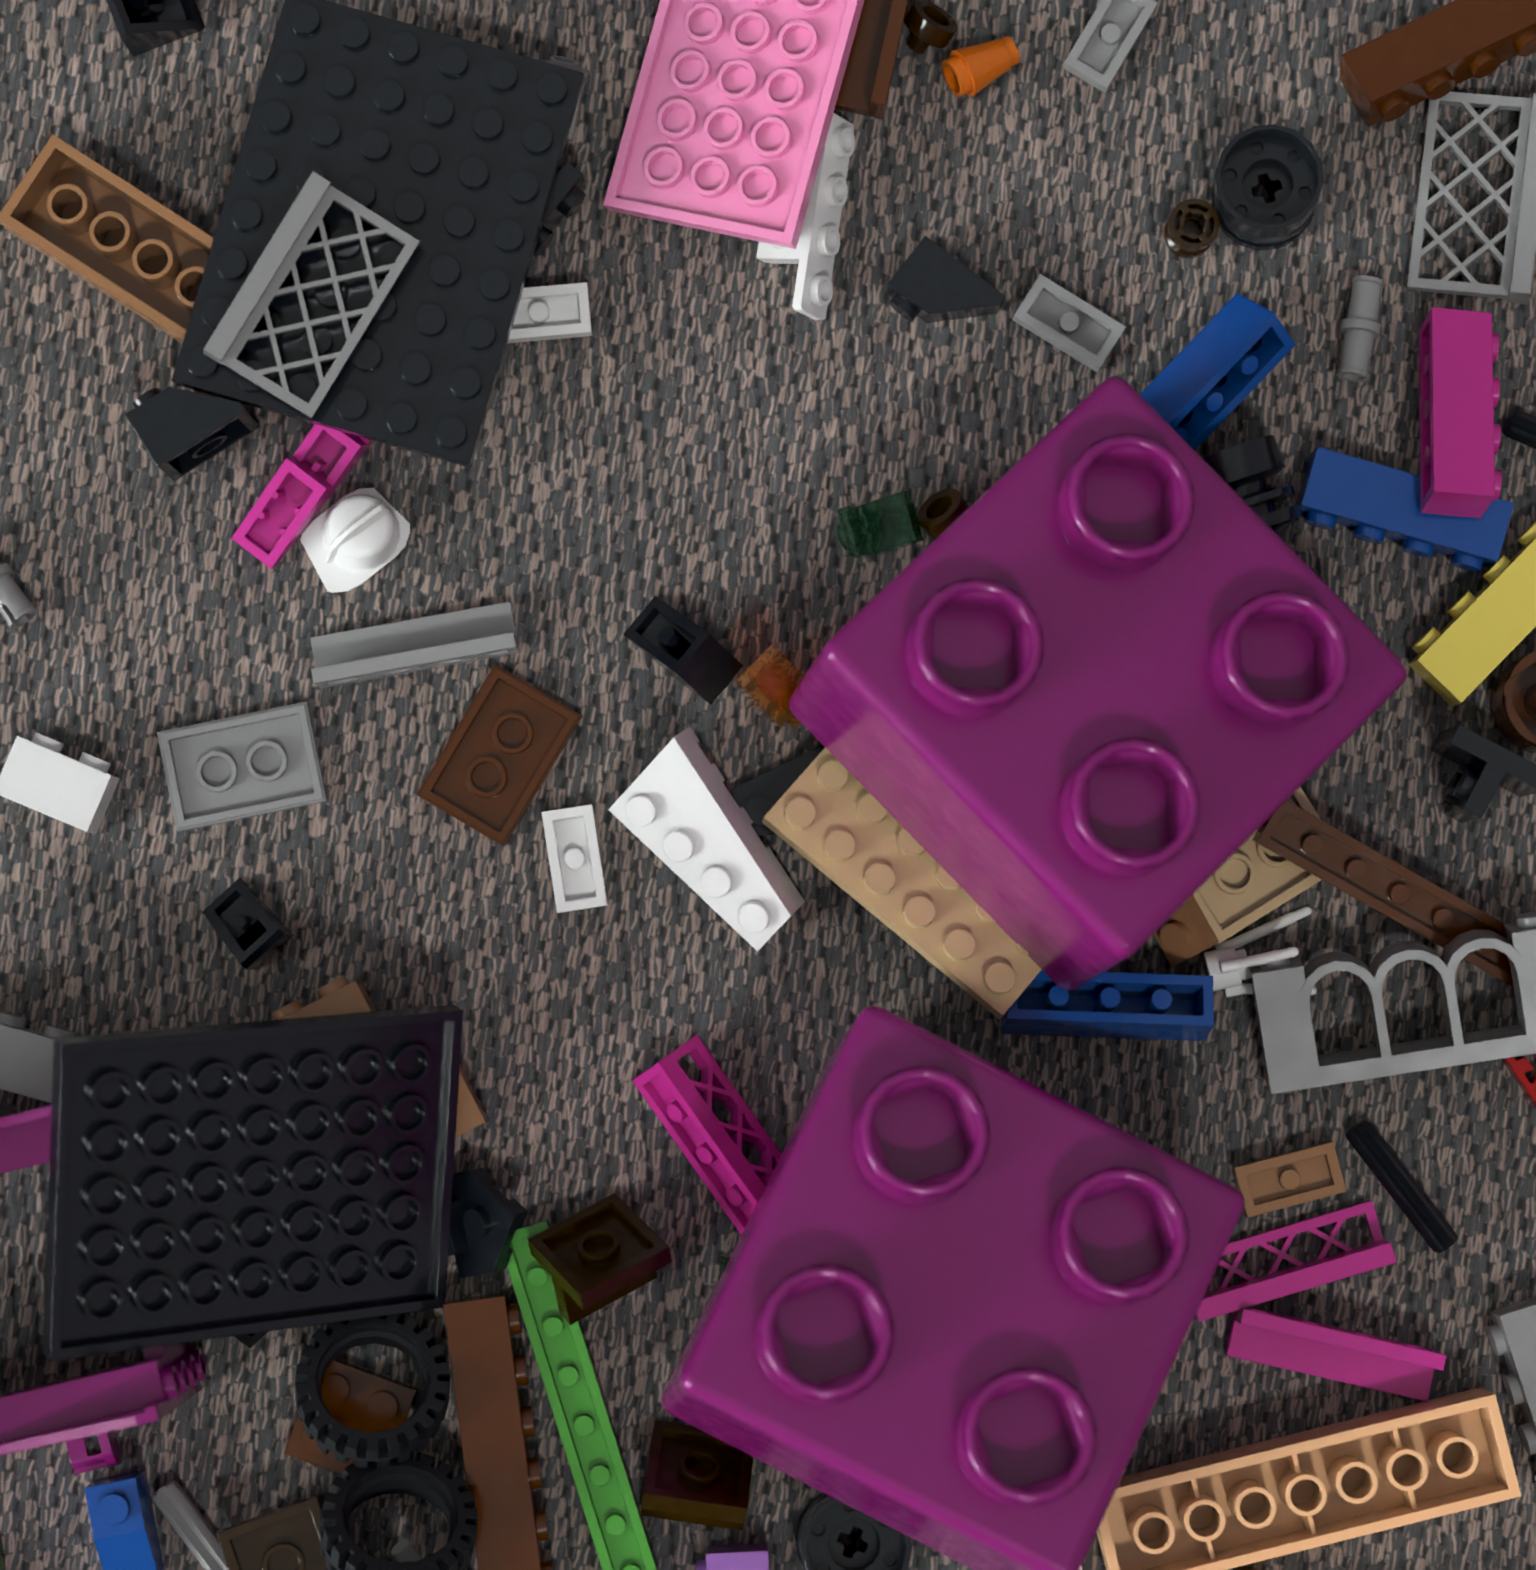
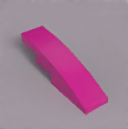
(298, 492)

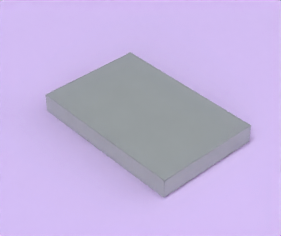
(242, 766)

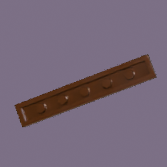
(1380, 883)

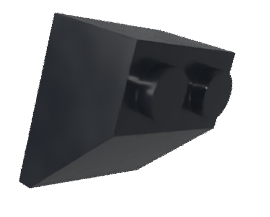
(187, 427)

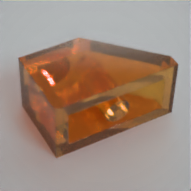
(770, 685)

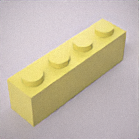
(1482, 626)

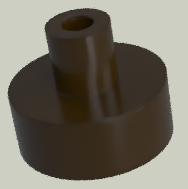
(929, 26)
(941, 511)

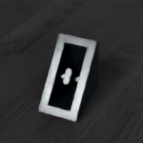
(154, 23)
(247, 925)

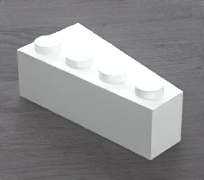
(708, 840)

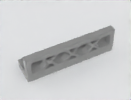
(414, 645)

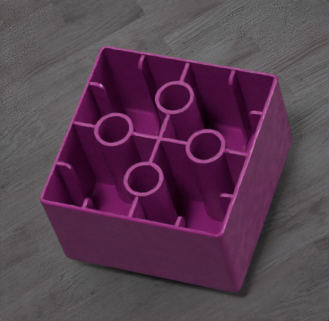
(1095, 685)
(955, 1301)

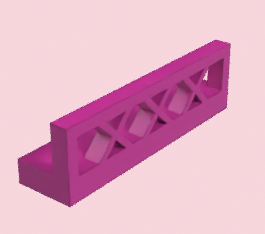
(706, 1142)
(1302, 1275)
(1333, 1353)

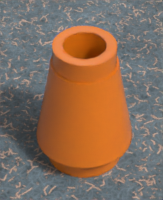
(978, 65)

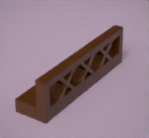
(872, 58)

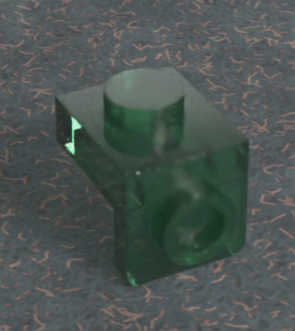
(879, 526)

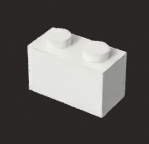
(56, 783)

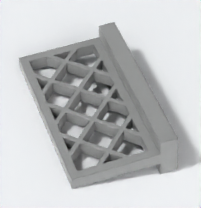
(1521, 213)
(272, 270)

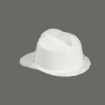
(355, 539)

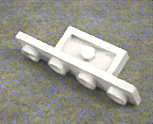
(820, 230)

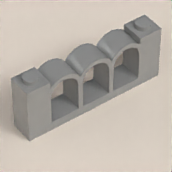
(1286, 1025)

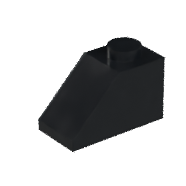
(940, 287)
(683, 649)

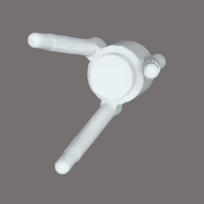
(1233, 966)

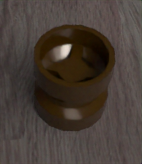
(1184, 235)

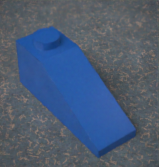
(124, 1522)

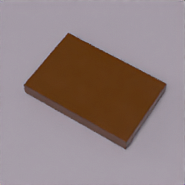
(499, 755)

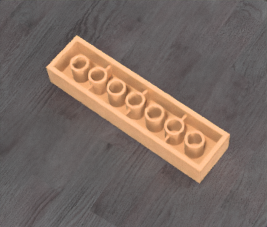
(1312, 1487)

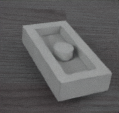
(1108, 40)
(1068, 323)

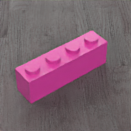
(1458, 413)

